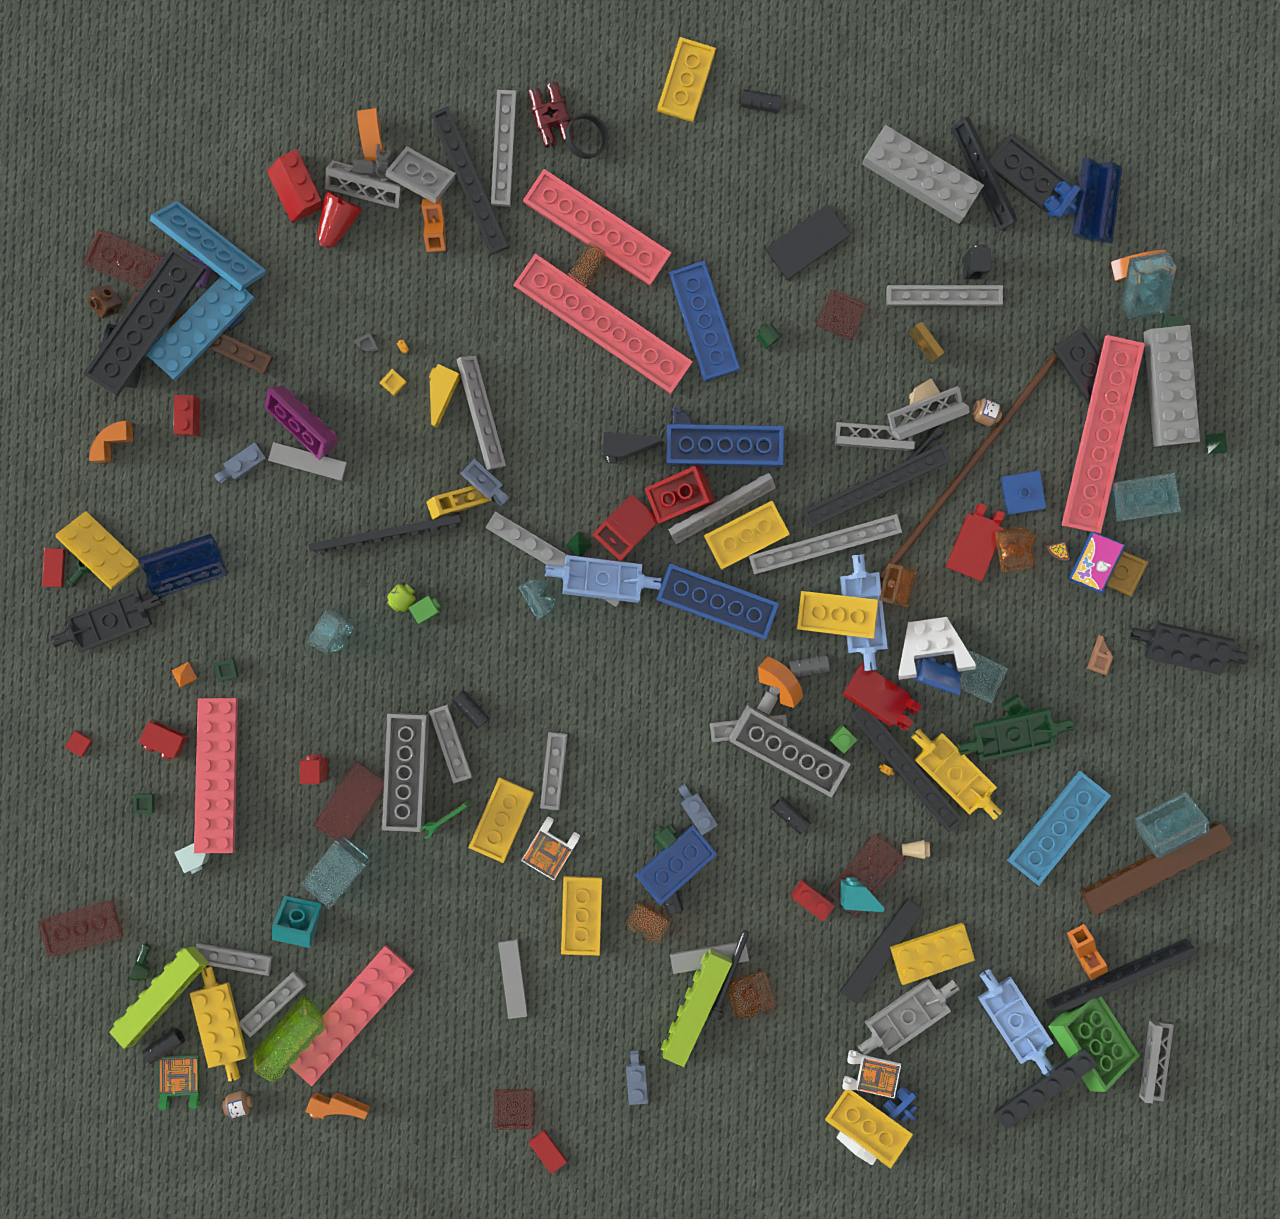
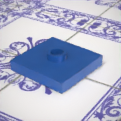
(1023, 492)

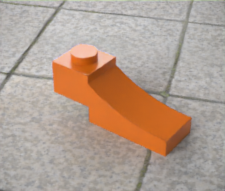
(339, 1104)

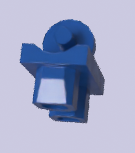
(1065, 201)
(894, 1110)

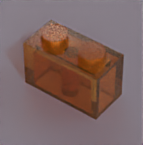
(587, 264)
(897, 585)
(647, 922)

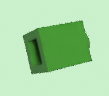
(425, 609)
(842, 739)

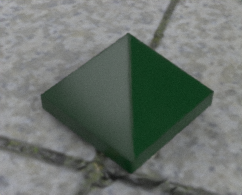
(1216, 443)
(578, 544)

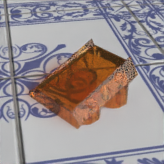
(1015, 548)
(750, 995)

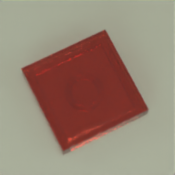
(841, 314)
(513, 1109)

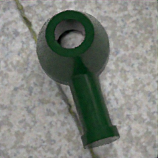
(78, 573)
(140, 970)

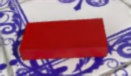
(53, 567)
(547, 1151)

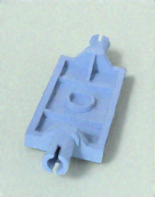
(602, 578)
(868, 586)
(1016, 1021)

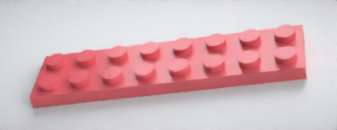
(597, 225)
(216, 775)
(353, 1012)

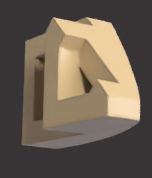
(923, 391)

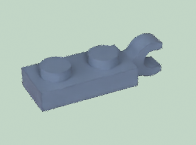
(241, 463)
(484, 482)
(697, 811)
(636, 1080)

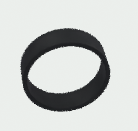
(599, 123)

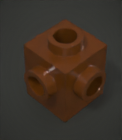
(104, 301)

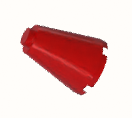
(336, 219)

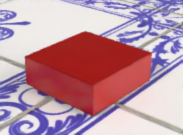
(78, 743)

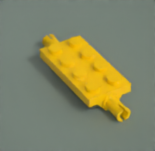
(956, 774)
(218, 1024)

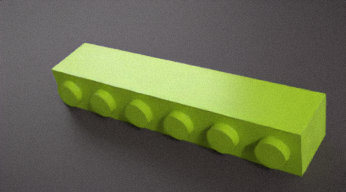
(158, 997)
(696, 1007)

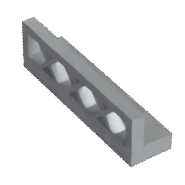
(345, 172)
(930, 419)
(871, 442)
(1152, 1060)

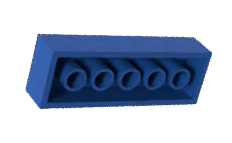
(725, 445)
(717, 601)

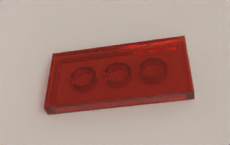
(121, 259)
(350, 802)
(871, 866)
(80, 928)

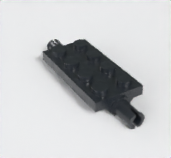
(108, 620)
(1188, 648)

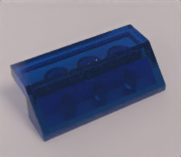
(1097, 201)
(183, 566)

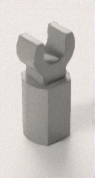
(769, 700)

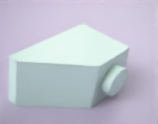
(189, 860)

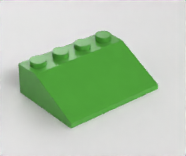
(1097, 1029)

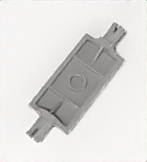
(907, 1016)

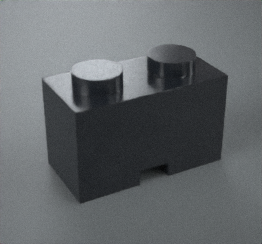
(977, 262)

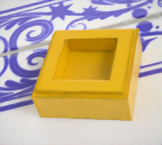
(393, 382)

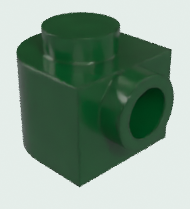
(768, 335)
(665, 836)

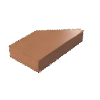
(1101, 657)

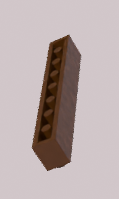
(1150, 870)

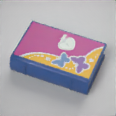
(1096, 562)

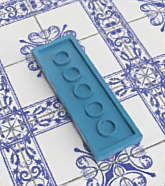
(208, 245)
(199, 327)
(1059, 828)

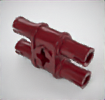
(541, 114)

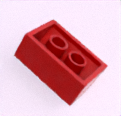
(295, 186)

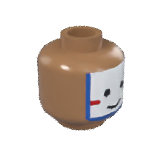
(986, 412)
(237, 1104)

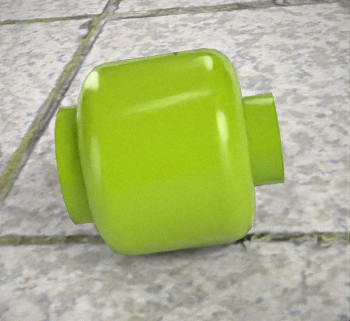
(401, 597)

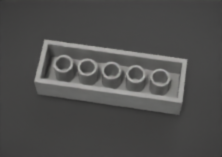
(922, 174)
(1171, 385)
(789, 751)
(405, 772)

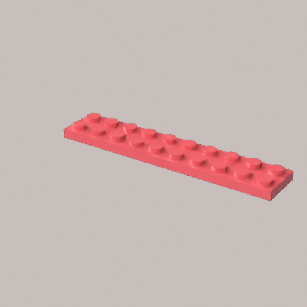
(603, 323)
(1103, 434)

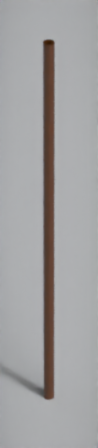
(971, 463)

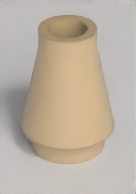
(917, 849)

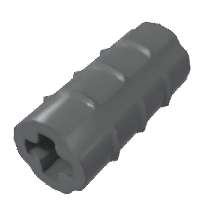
(809, 666)

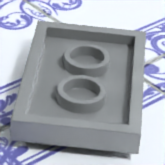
(420, 174)

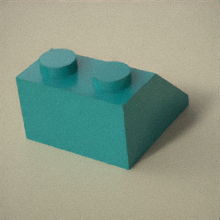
(856, 896)
(296, 921)

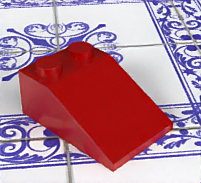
(680, 494)

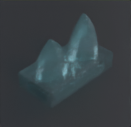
(531, 591)

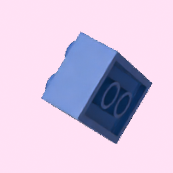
(937, 675)

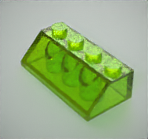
(288, 1040)

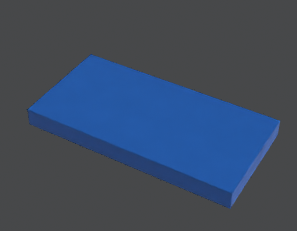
(676, 864)

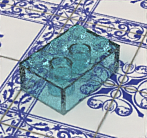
(1148, 285)
(1145, 497)
(1171, 825)
(335, 872)

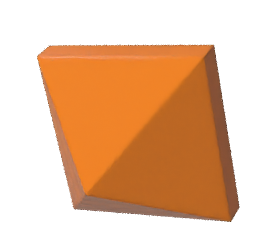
(184, 674)

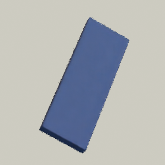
(704, 321)

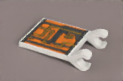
(548, 852)
(874, 1076)

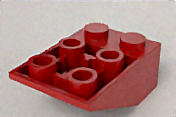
(625, 527)

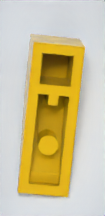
(442, 387)
(455, 501)

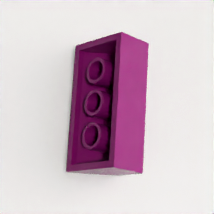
(300, 421)

